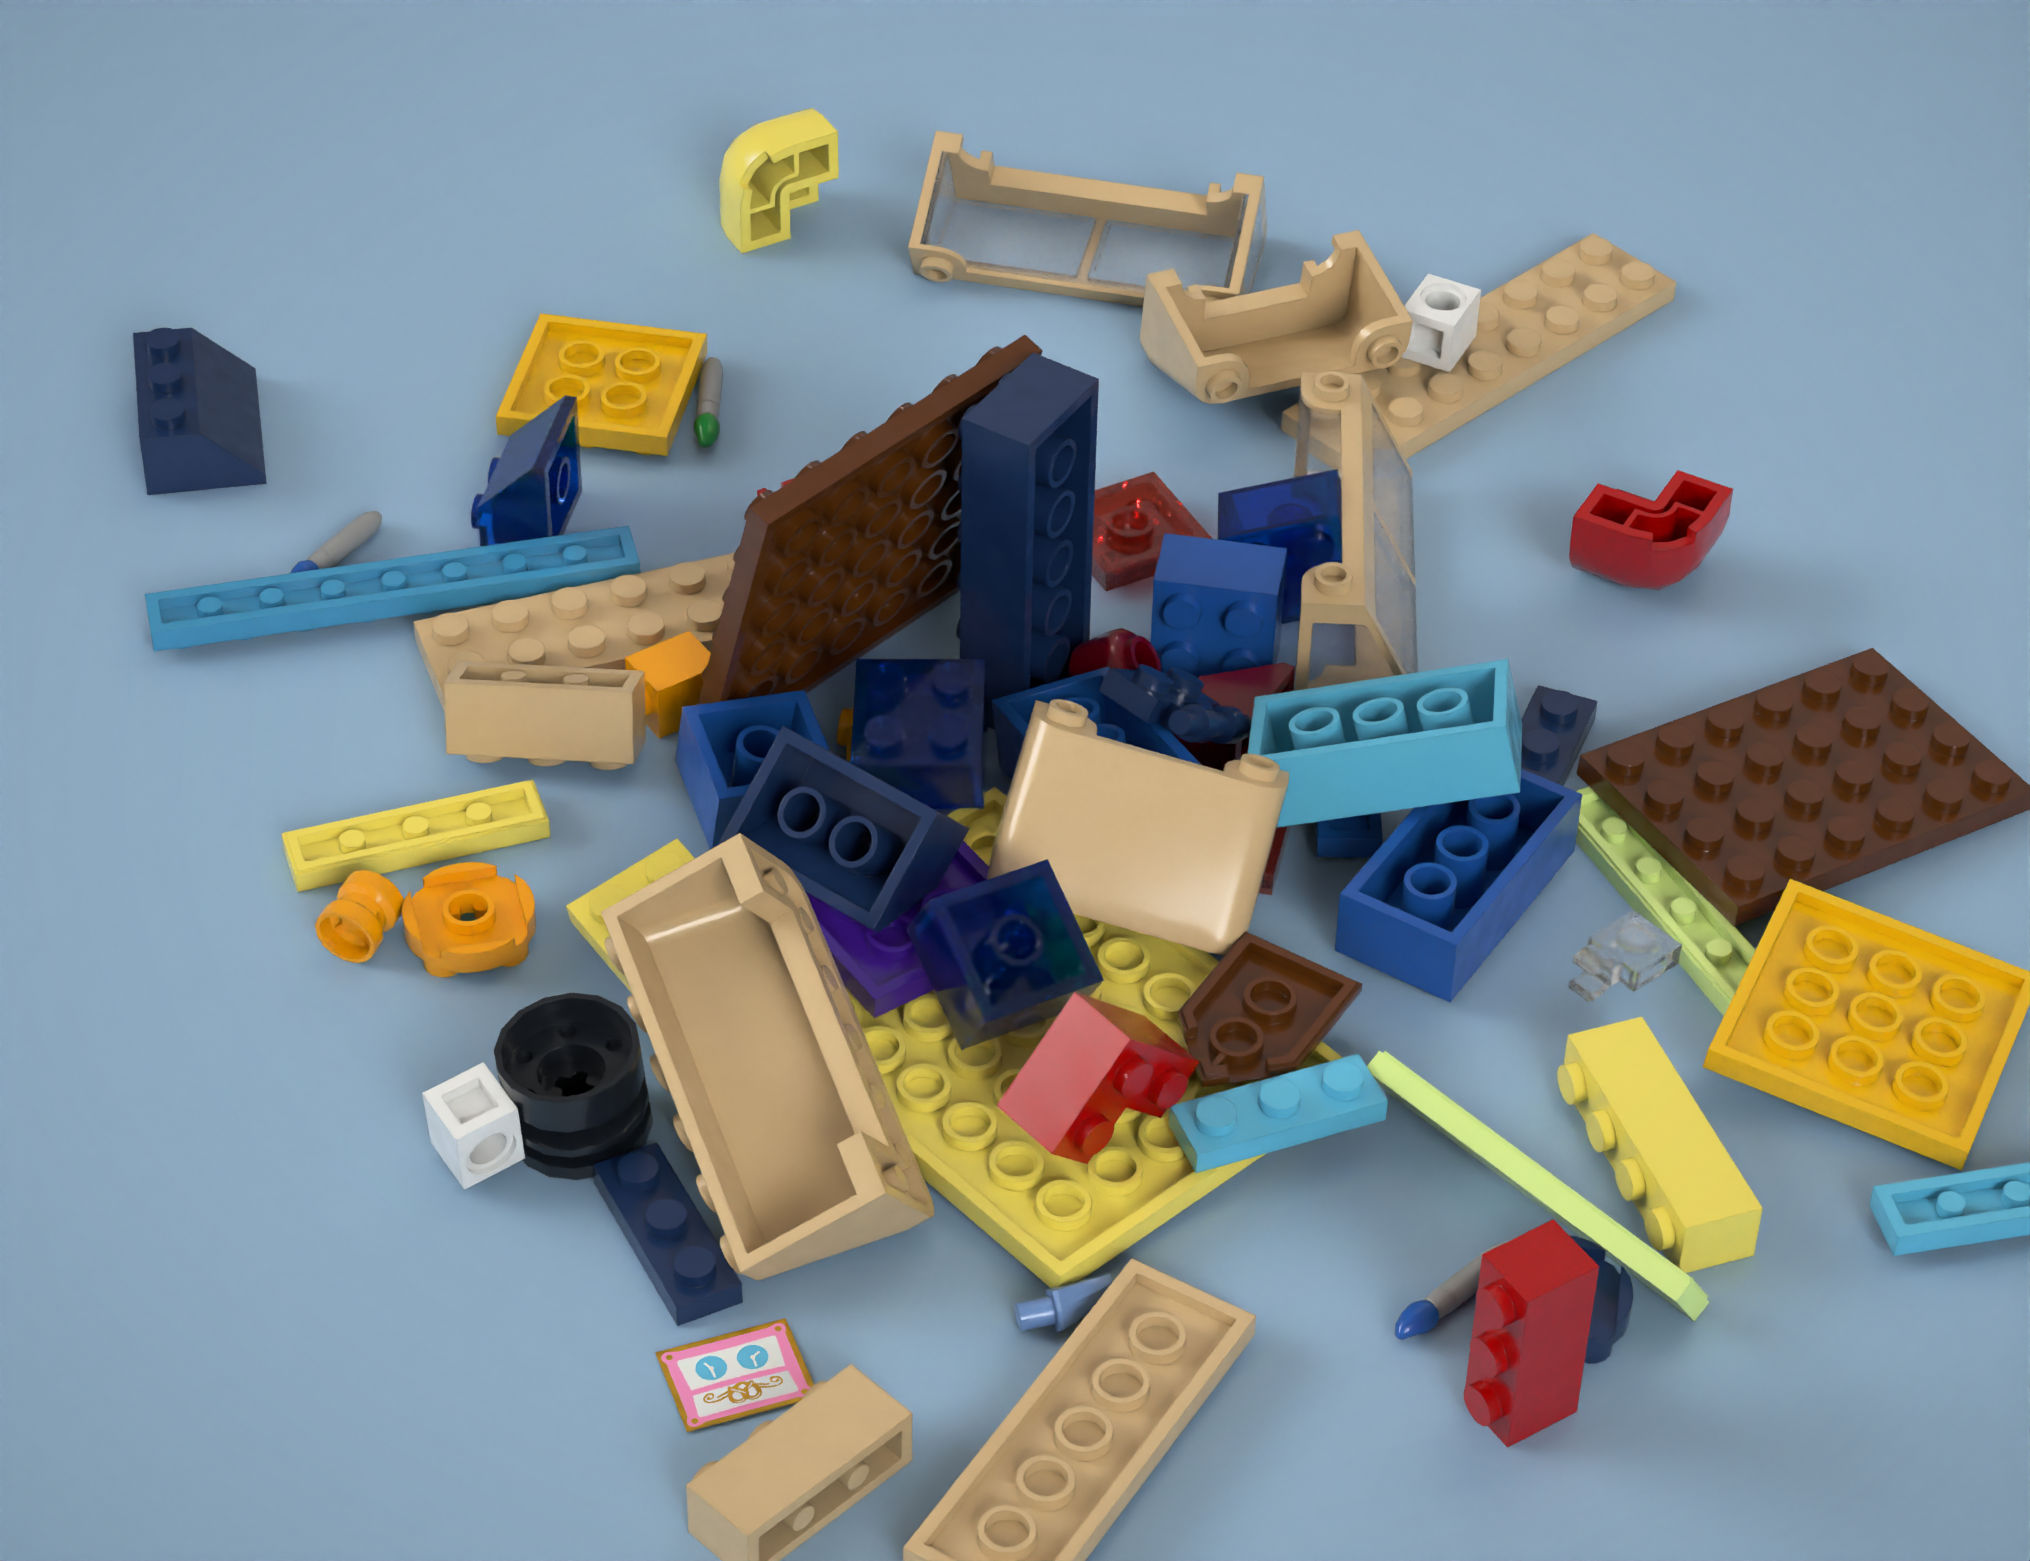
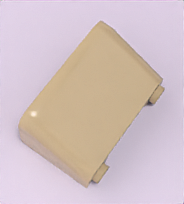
(1261, 341)
(1140, 831)

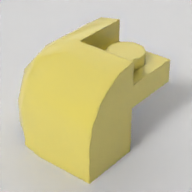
(774, 171)

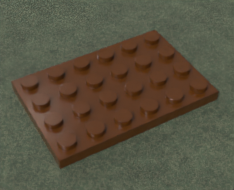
(1804, 784)

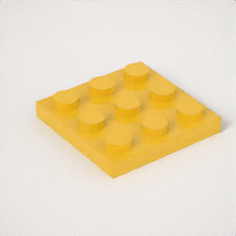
(625, 378)

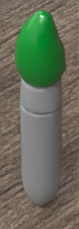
(708, 406)

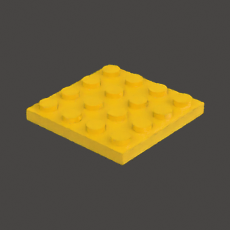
(1872, 1023)

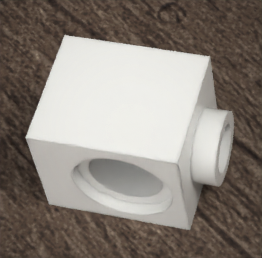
(1443, 321)
(474, 1125)

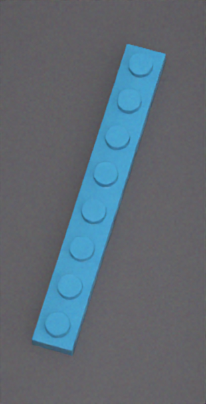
(387, 588)

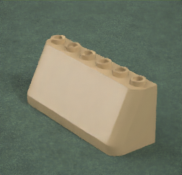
(764, 1062)

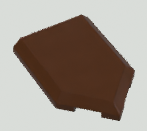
(1261, 1012)

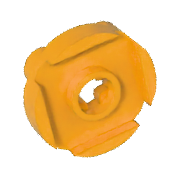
(452, 946)

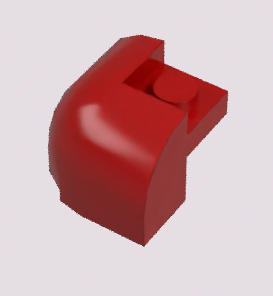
(1648, 540)

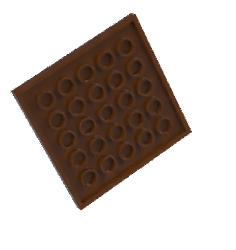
(850, 546)

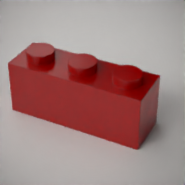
(1530, 1333)

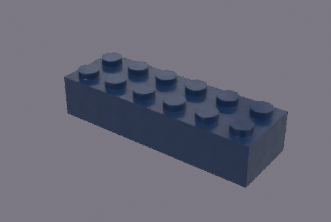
(1027, 525)

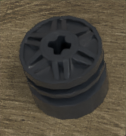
(576, 1083)

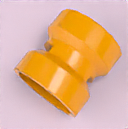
(367, 908)

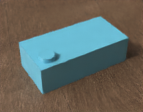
(1393, 741)

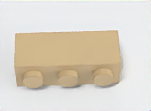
(545, 714)
(800, 1470)

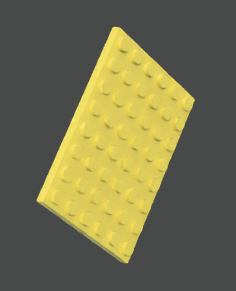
(1039, 1206)

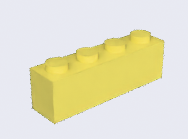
(1659, 1146)

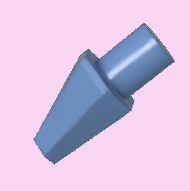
(1062, 1304)

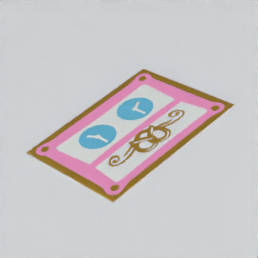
(735, 1374)

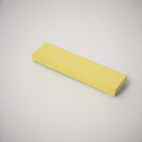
(416, 834)

